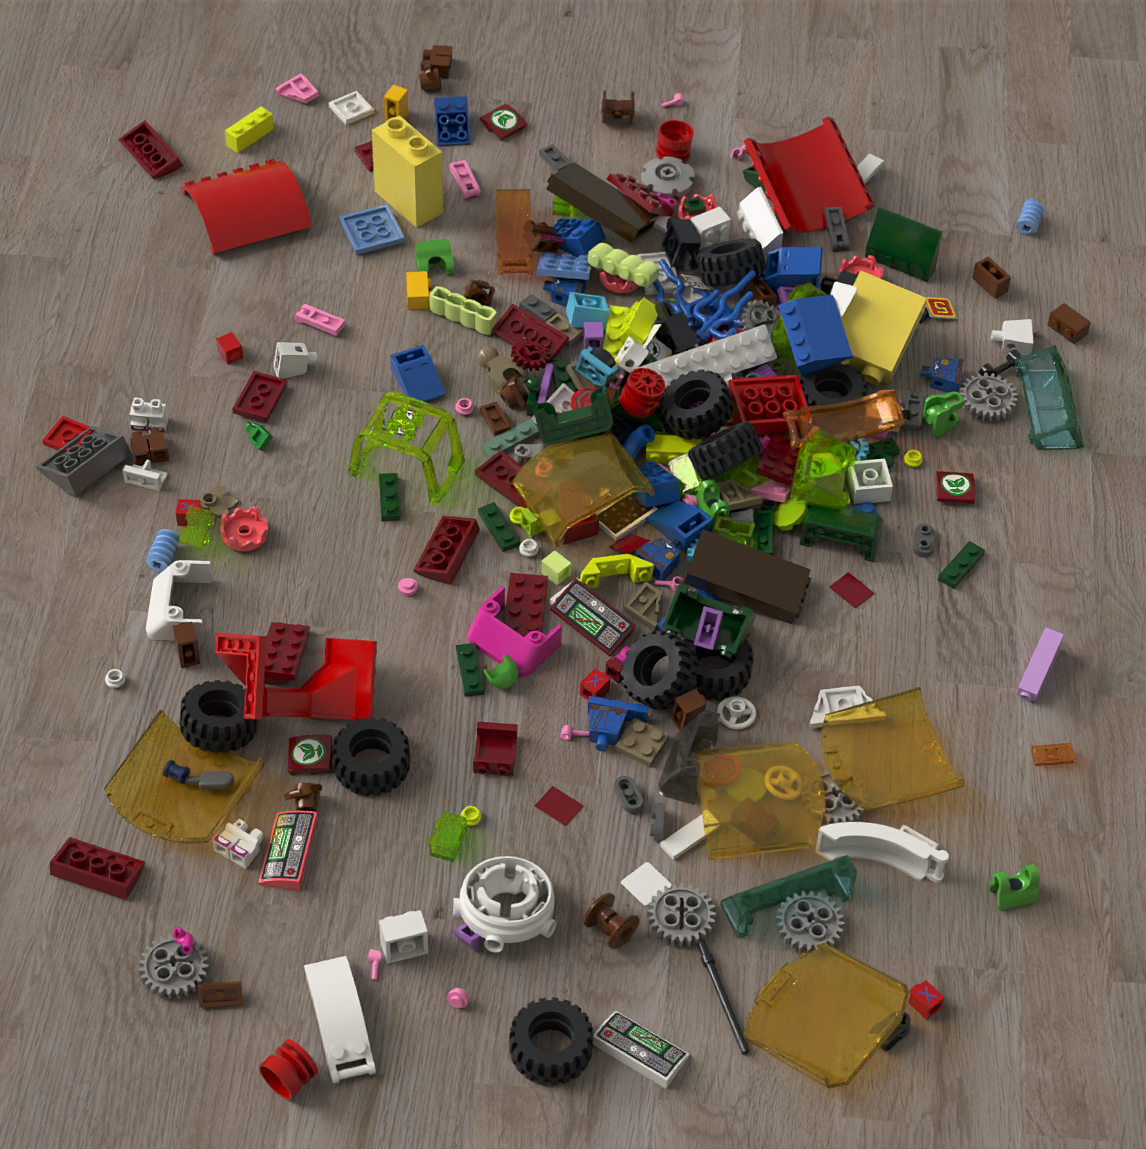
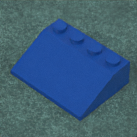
(815, 332)

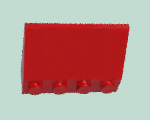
(765, 400)

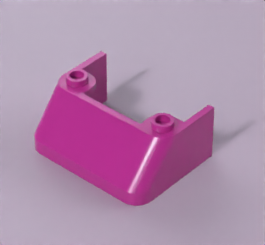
(498, 639)

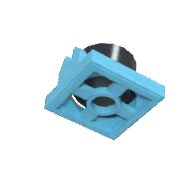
(596, 365)

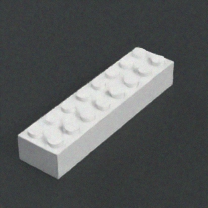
(721, 356)

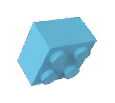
(586, 308)

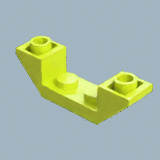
(637, 568)

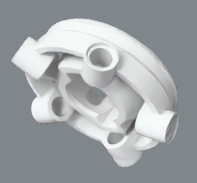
(491, 882)

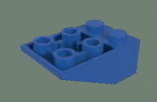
(452, 120)
(579, 235)
(792, 266)
(417, 374)
(663, 482)
(681, 522)

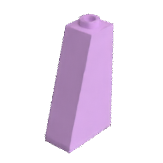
(1040, 664)

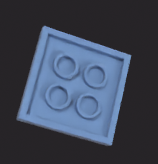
(371, 229)
(564, 266)

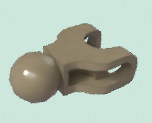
(500, 368)

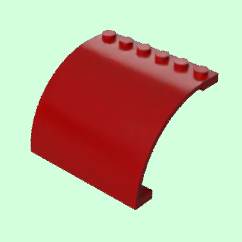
(810, 175)
(249, 204)

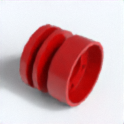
(674, 140)
(642, 392)
(288, 1069)

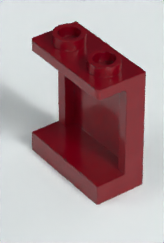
(495, 748)

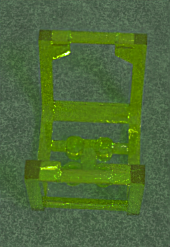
(409, 428)

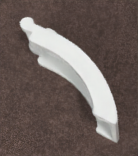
(882, 845)
(339, 1017)

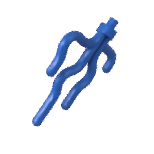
(681, 306)
(711, 325)

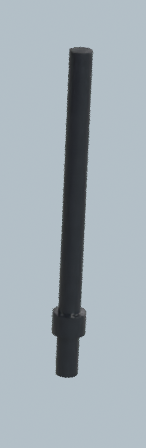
(708, 962)

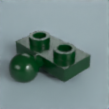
(534, 387)
(883, 450)

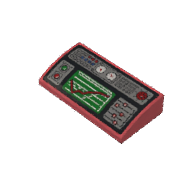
(289, 849)

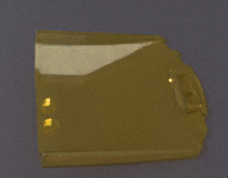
(577, 481)
(886, 752)
(759, 799)
(163, 804)
(826, 1014)

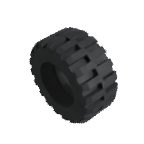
(730, 262)
(834, 378)
(703, 419)
(725, 450)
(640, 664)
(724, 681)
(216, 733)
(375, 777)
(551, 1016)

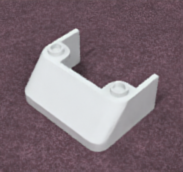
(162, 615)

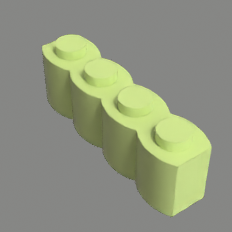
(625, 265)
(462, 310)

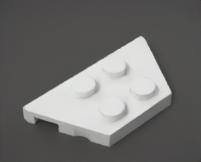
(834, 700)

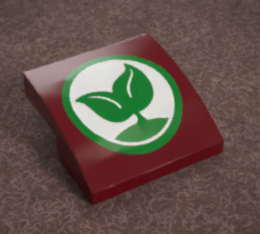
(503, 121)
(955, 487)
(310, 754)

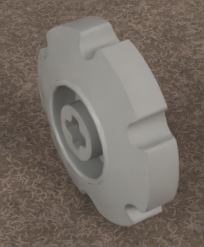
(668, 177)

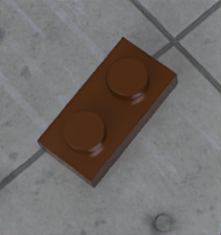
(495, 418)
(220, 994)

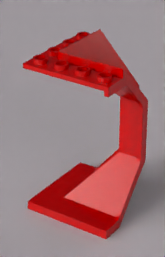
(335, 691)

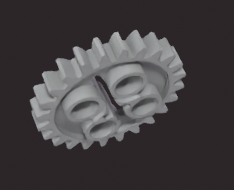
(758, 314)
(988, 396)
(837, 802)
(661, 913)
(809, 921)
(175, 982)

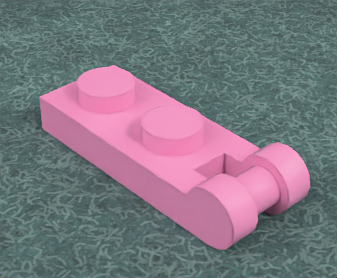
(465, 179)
(319, 319)

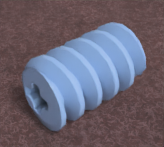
(1030, 217)
(162, 550)

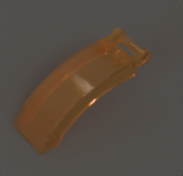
(511, 216)
(847, 419)

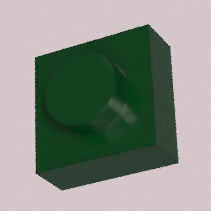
(694, 206)

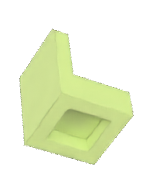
(556, 567)

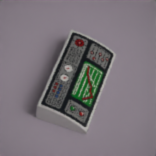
(639, 1049)

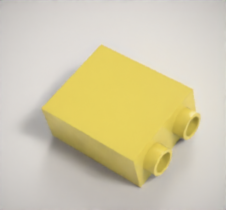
(407, 171)
(880, 326)

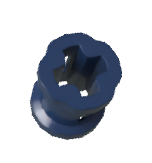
(176, 771)

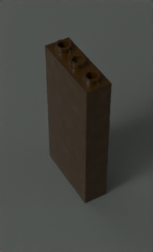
(601, 202)
(748, 577)

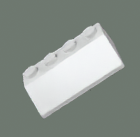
(760, 221)

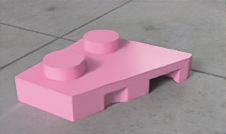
(298, 89)
(773, 491)

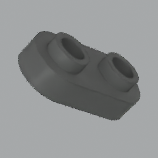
(923, 540)
(630, 795)
(657, 828)

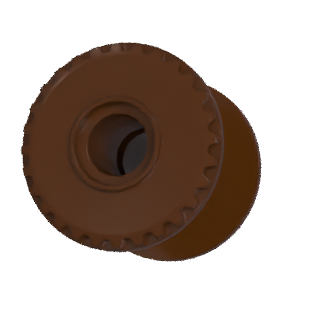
(617, 108)
(611, 922)

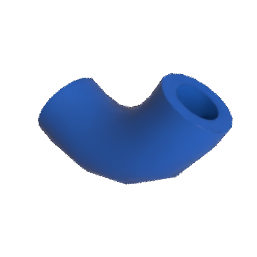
(638, 439)

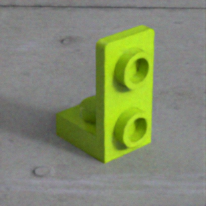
(530, 523)

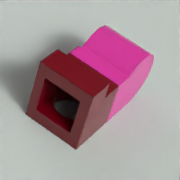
(615, 664)

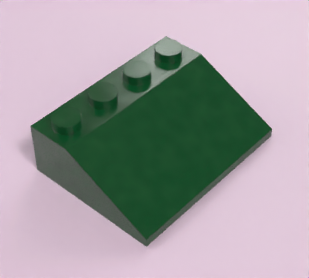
(904, 244)

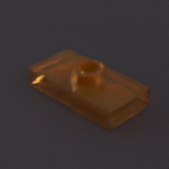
(1052, 754)

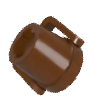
(430, 79)
(475, 291)
(514, 393)
(305, 796)

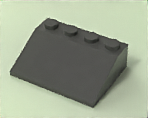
(86, 462)

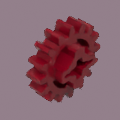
(530, 354)

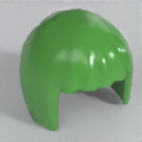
(504, 674)

